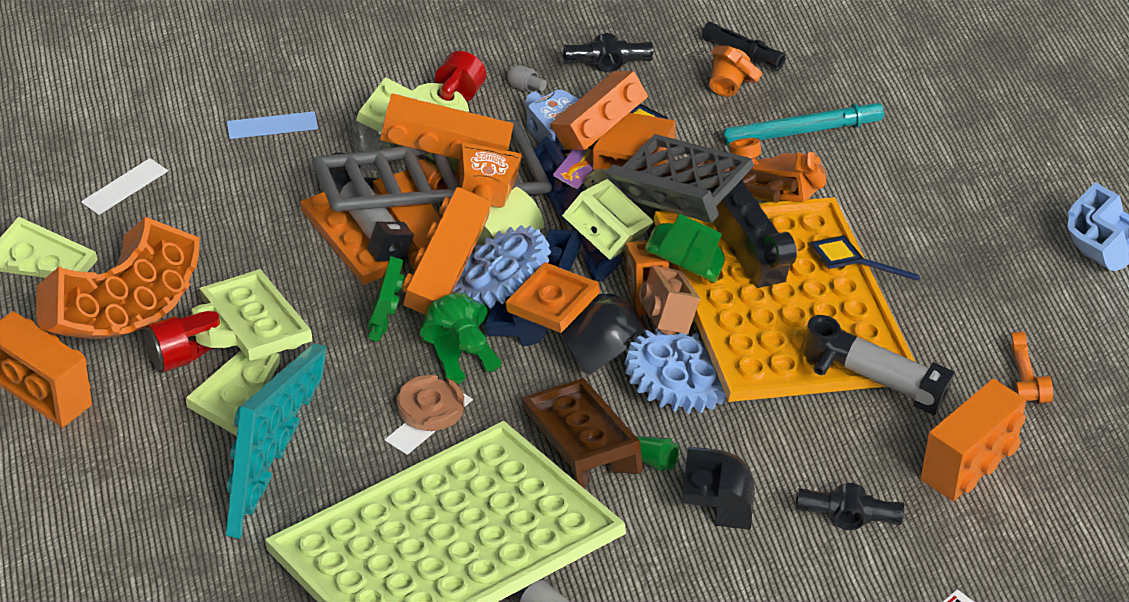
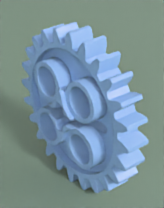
(503, 265)
(674, 371)

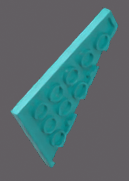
(265, 429)

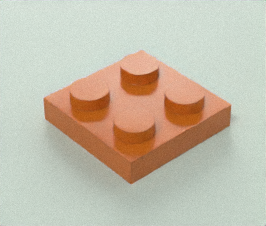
(552, 297)

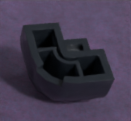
(602, 331)
(722, 482)

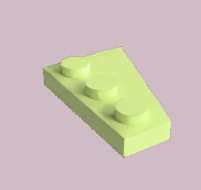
(38, 252)
(230, 388)

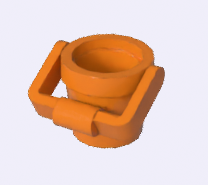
(730, 69)

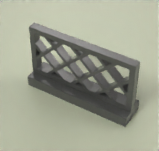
(669, 192)

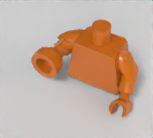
(798, 166)

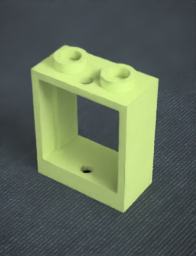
(597, 208)

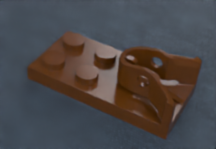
(584, 429)

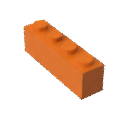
(440, 128)
(417, 217)
(448, 249)

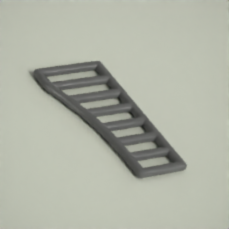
(425, 194)

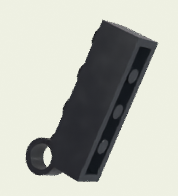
(753, 238)

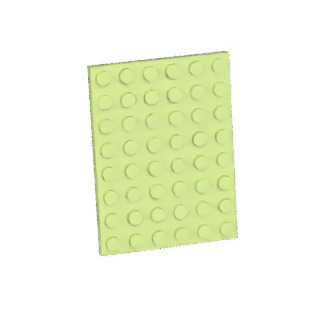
(449, 528)

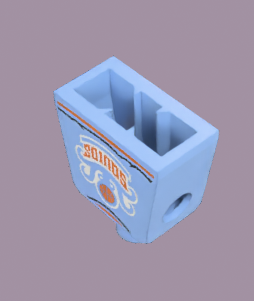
(544, 110)

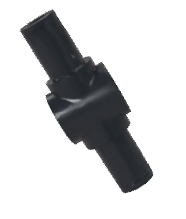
(608, 52)
(849, 506)

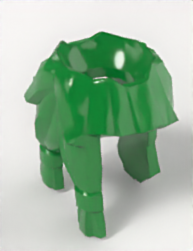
(452, 328)

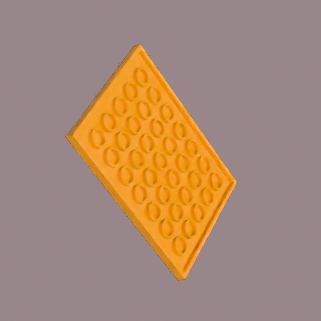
(759, 332)

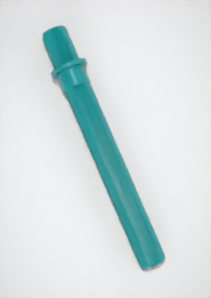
(807, 123)

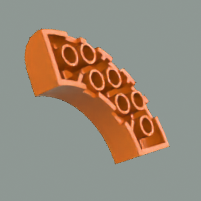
(127, 298)

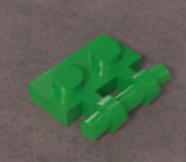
(385, 300)

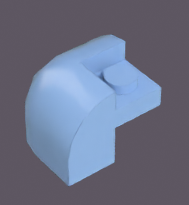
(1100, 227)

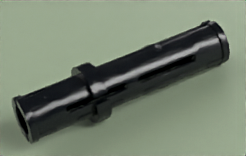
(755, 49)

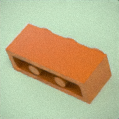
(599, 110)

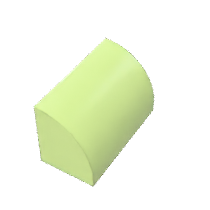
(518, 211)

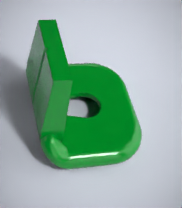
(689, 246)

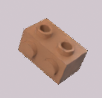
(669, 300)

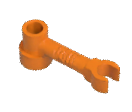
(1030, 387)

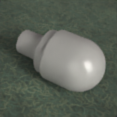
(525, 79)

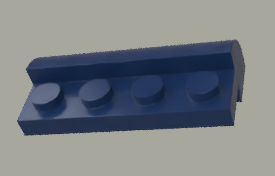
(564, 249)

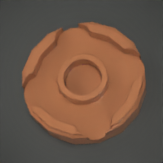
(430, 403)

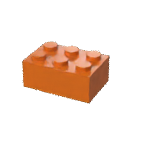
(42, 370)
(973, 440)

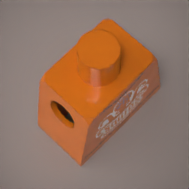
(488, 172)
(637, 270)

